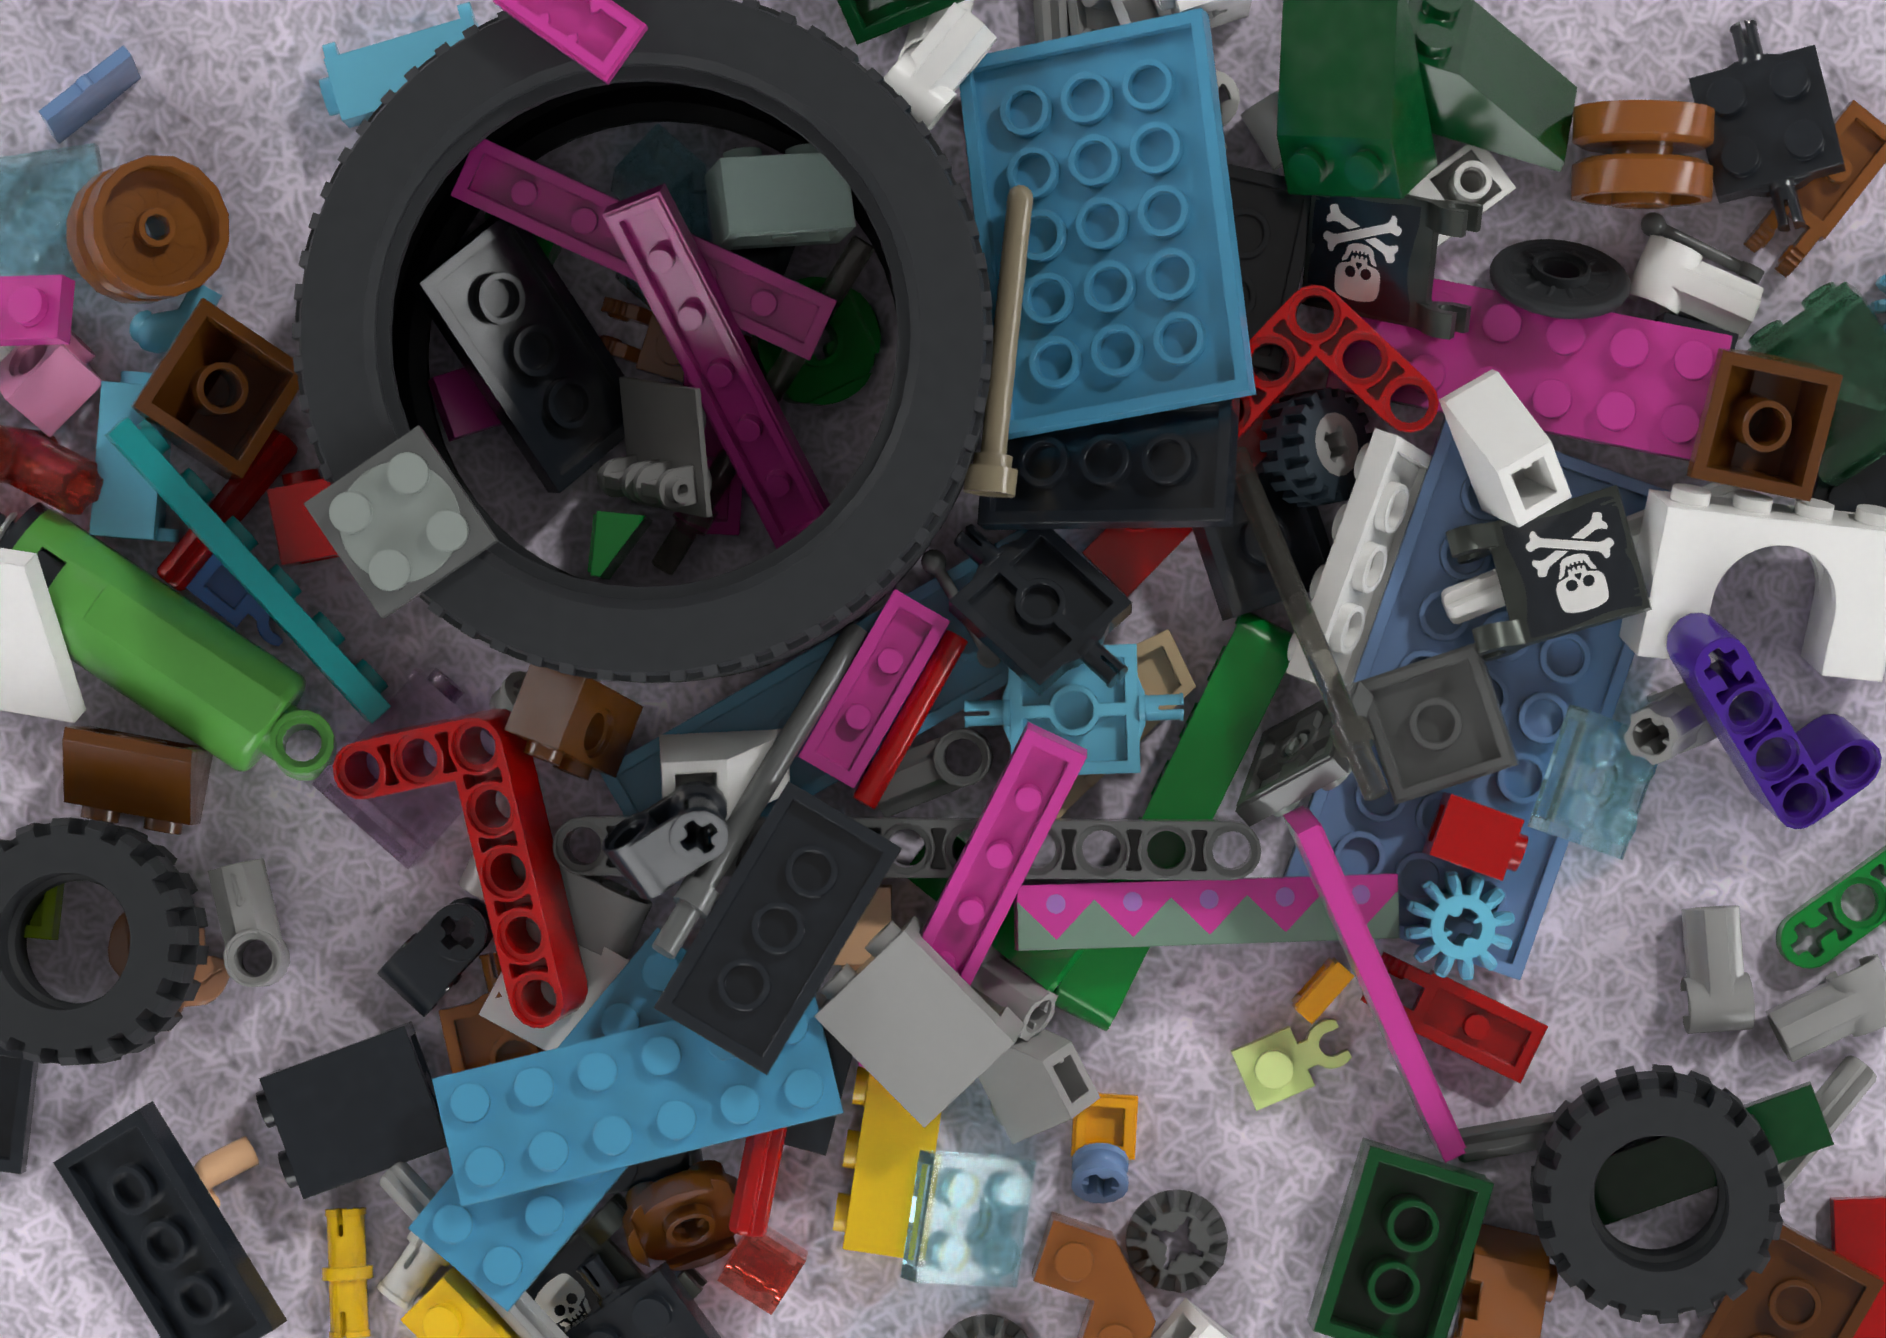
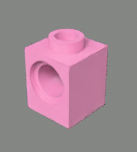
(49, 381)

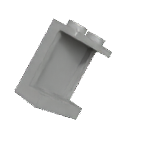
(915, 1021)

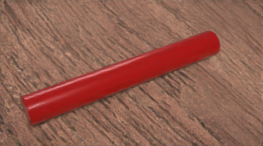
(910, 719)

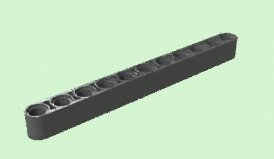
(941, 833)

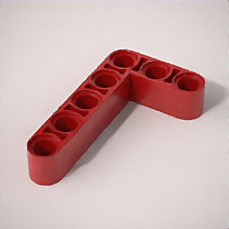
(1330, 349)
(493, 842)

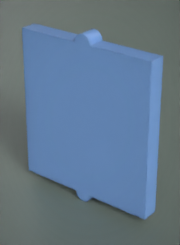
(90, 94)

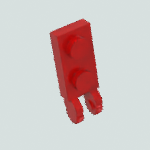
(1469, 1021)

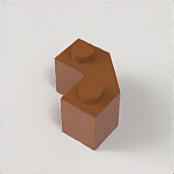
(1092, 1266)
(1505, 1286)

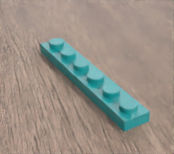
(232, 547)

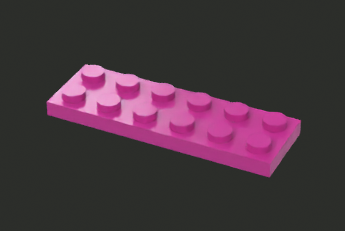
(1580, 379)

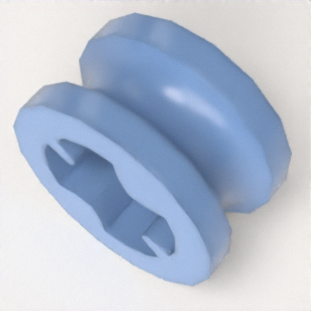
(1100, 1173)

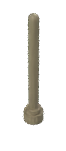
(991, 468)

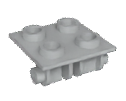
(663, 449)

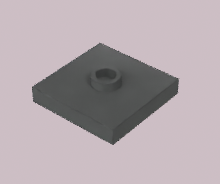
(1438, 724)

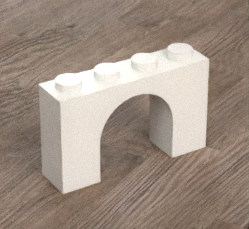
(1697, 537)

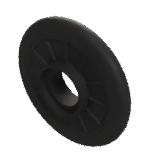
(1559, 279)

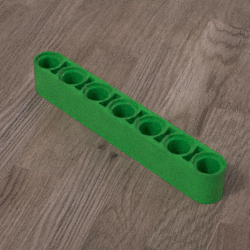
(1189, 788)

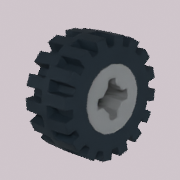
(1314, 446)

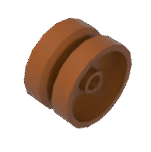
(1642, 153)
(184, 223)

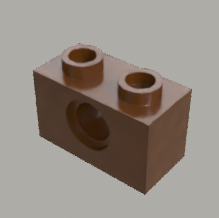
(573, 722)

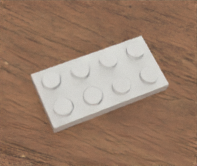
(1363, 550)

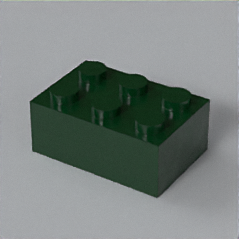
(1399, 1246)

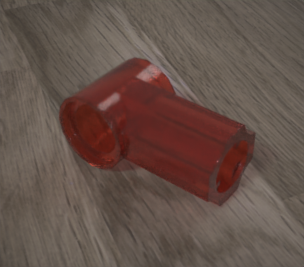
(47, 470)

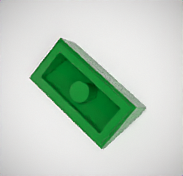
(613, 540)

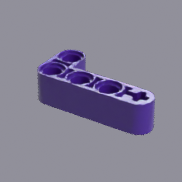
(1787, 771)

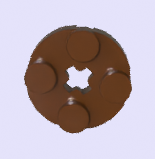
(657, 1213)

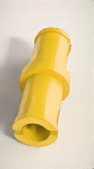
(347, 1273)

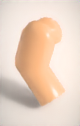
(226, 1164)

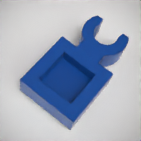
(230, 599)

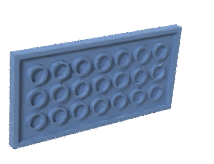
(1531, 689)

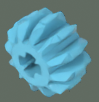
(1465, 945)

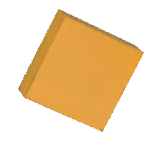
(1321, 989)
(1109, 1121)

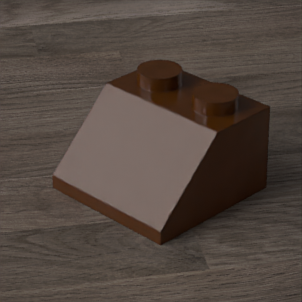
(218, 391)
(1764, 423)
(135, 776)

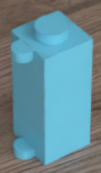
(366, 74)
(126, 501)

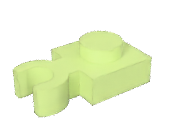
(1279, 1066)

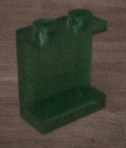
(1847, 338)

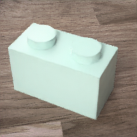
(777, 199)

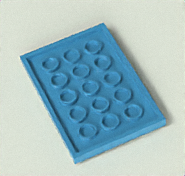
(1131, 221)

